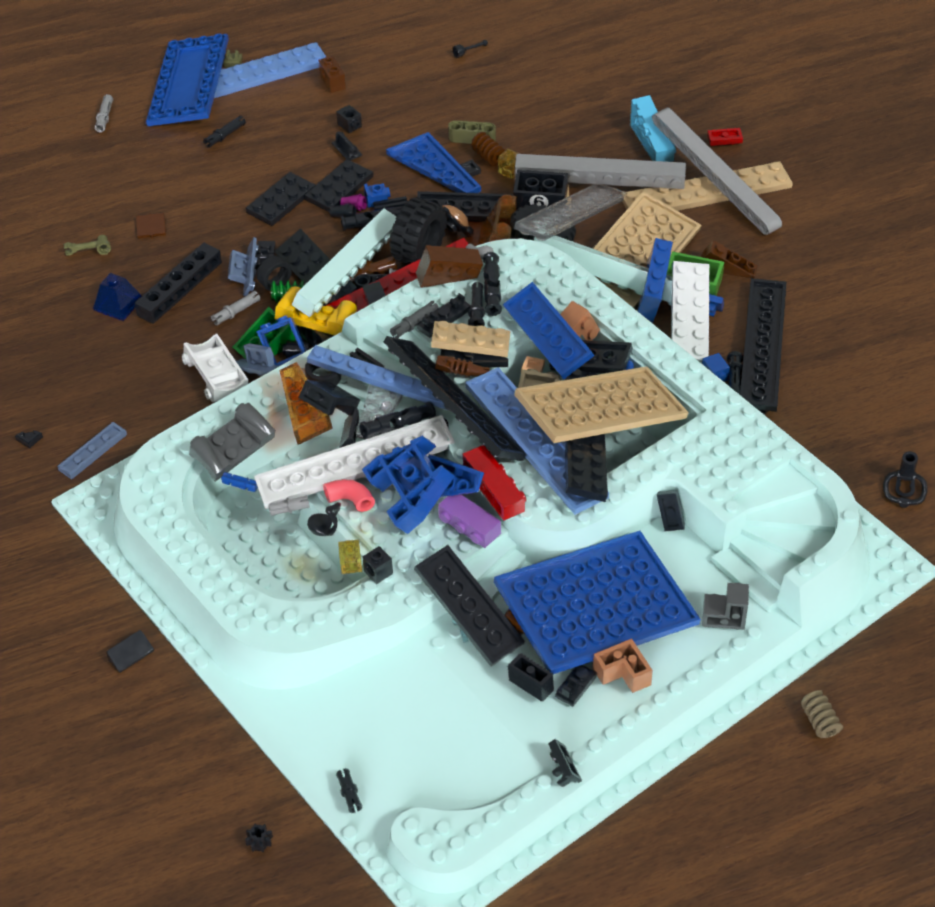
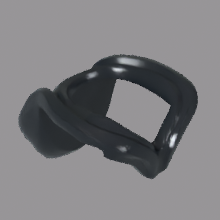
(321, 523)

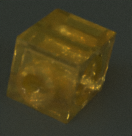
(506, 163)
(350, 556)

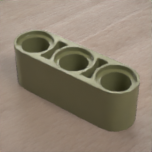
(466, 130)

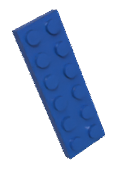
(548, 330)

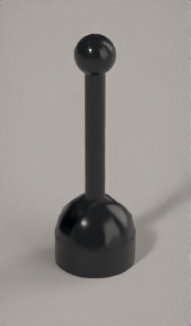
(459, 50)

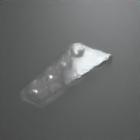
(378, 403)

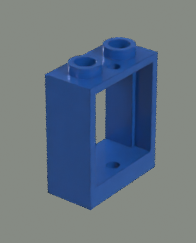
(283, 321)

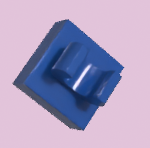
(715, 304)

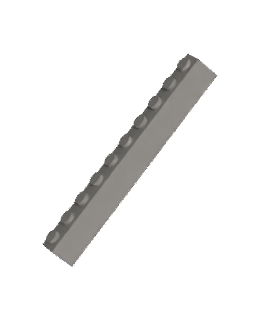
(608, 171)

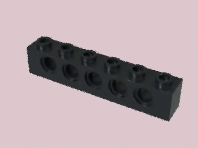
(178, 283)

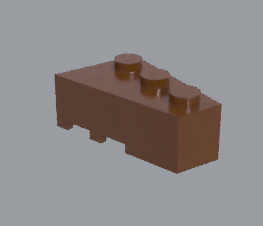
(448, 265)

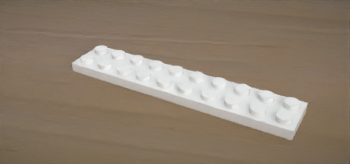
(345, 462)

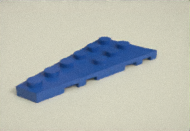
(432, 160)

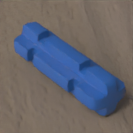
(239, 482)

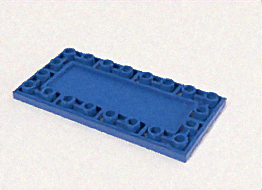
(187, 80)

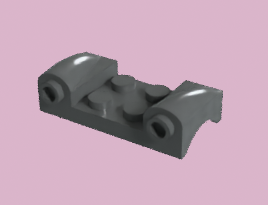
(232, 442)

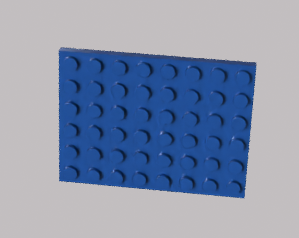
(595, 601)

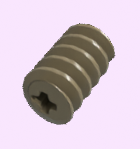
(821, 714)

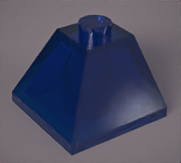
(116, 297)

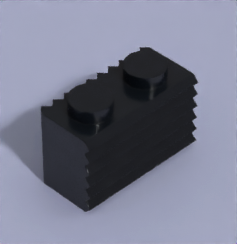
(531, 677)

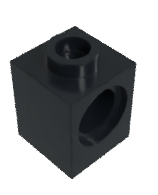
(349, 119)
(377, 564)

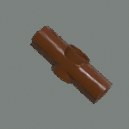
(378, 267)

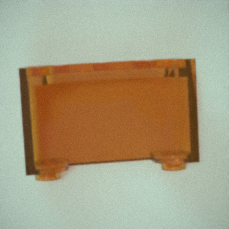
(497, 223)

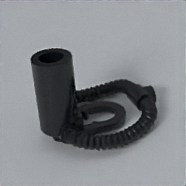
(907, 473)

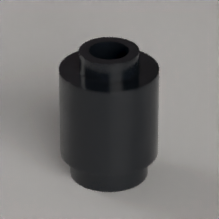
(291, 348)

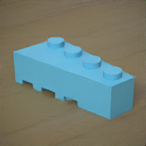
(652, 139)

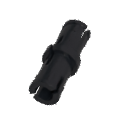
(349, 790)

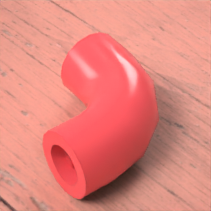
(349, 490)

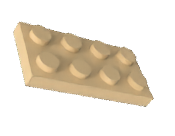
(470, 338)

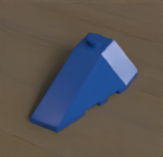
(466, 479)

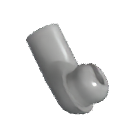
(482, 250)

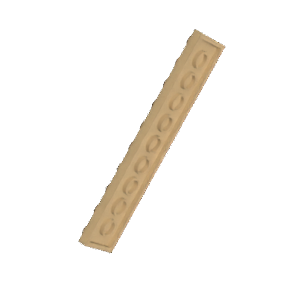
(703, 192)

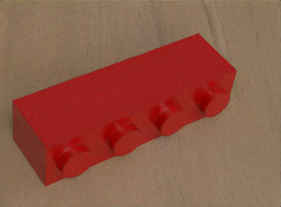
(496, 484)

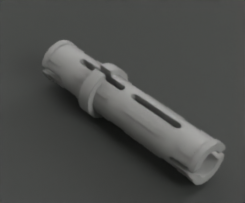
(103, 115)
(229, 311)

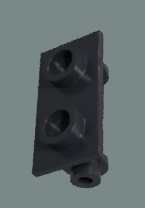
(345, 147)

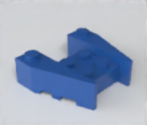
(413, 478)

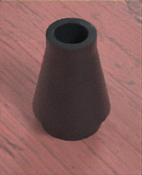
(343, 210)

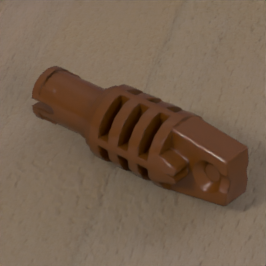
(456, 366)

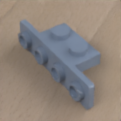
(242, 267)
(258, 359)

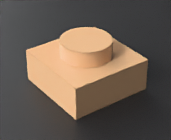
(533, 363)

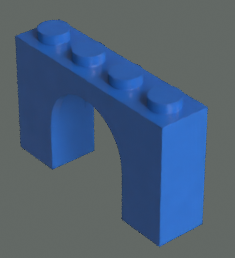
(655, 281)

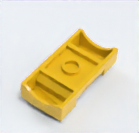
(326, 320)

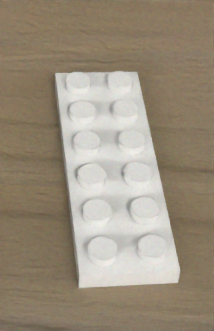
(690, 308)

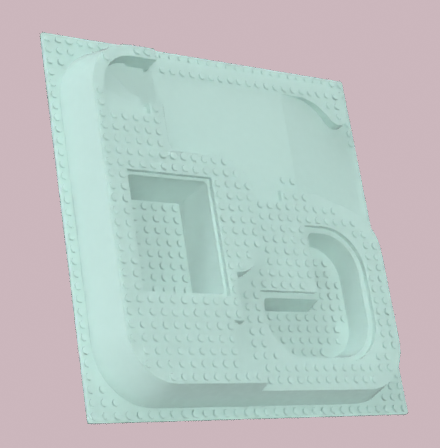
(378, 673)

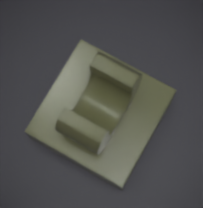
(232, 59)

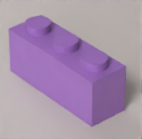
(469, 519)

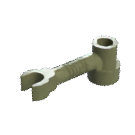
(102, 245)

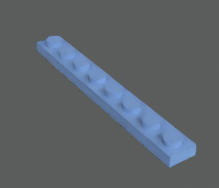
(372, 374)

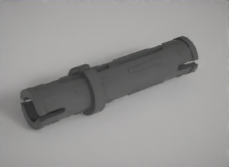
(408, 323)

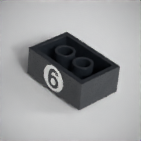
(539, 187)

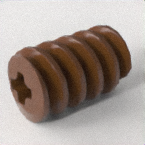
(487, 148)

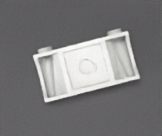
(216, 367)

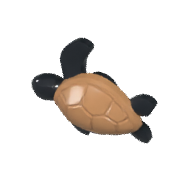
(457, 221)

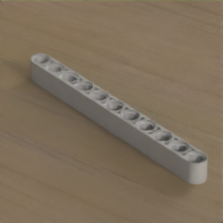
(717, 171)

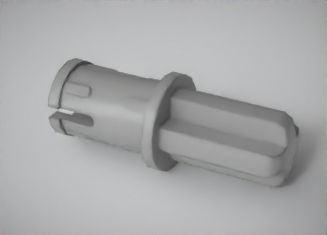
(289, 505)

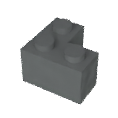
(727, 610)

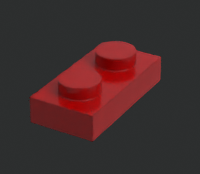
(725, 136)

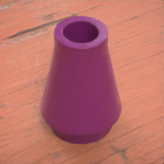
(358, 200)

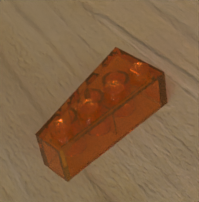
(305, 418)

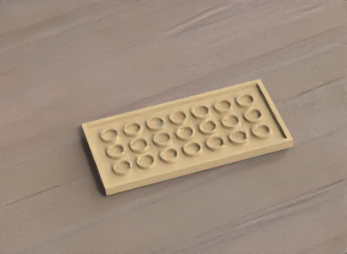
(636, 231)
(600, 404)

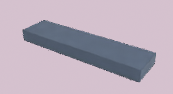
(92, 450)

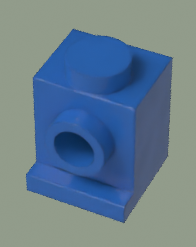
(376, 193)

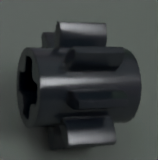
(258, 838)

